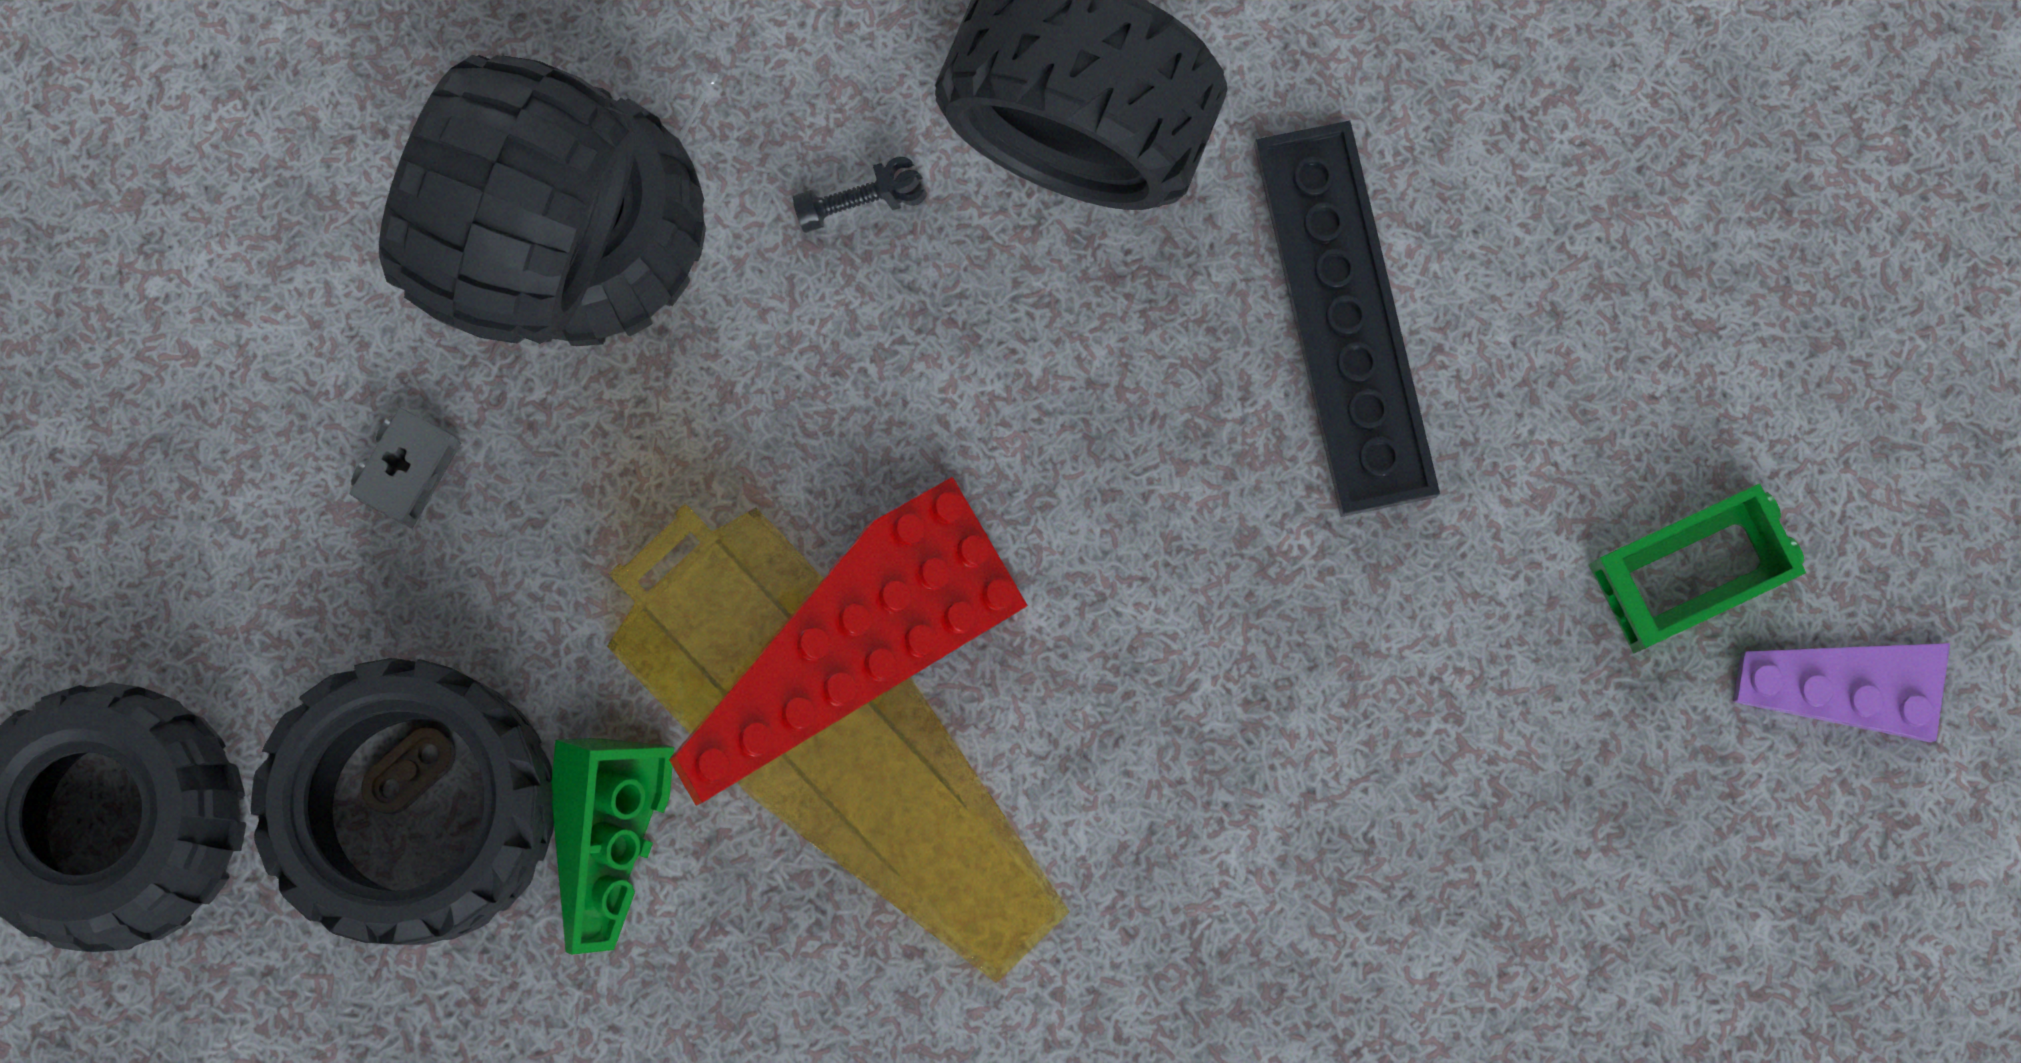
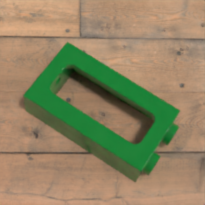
(1752, 510)

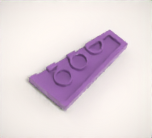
(1861, 687)

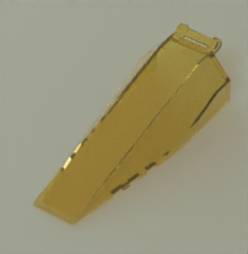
(870, 791)

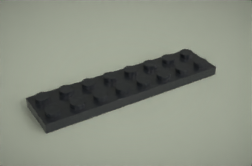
(1346, 319)

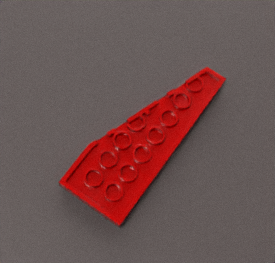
(884, 612)

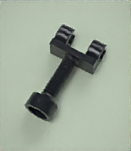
(813, 209)

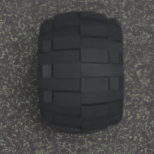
(506, 198)
(652, 242)
(184, 830)

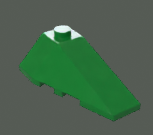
(600, 817)

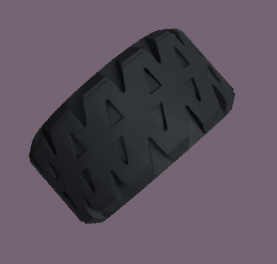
(1084, 96)
(299, 781)

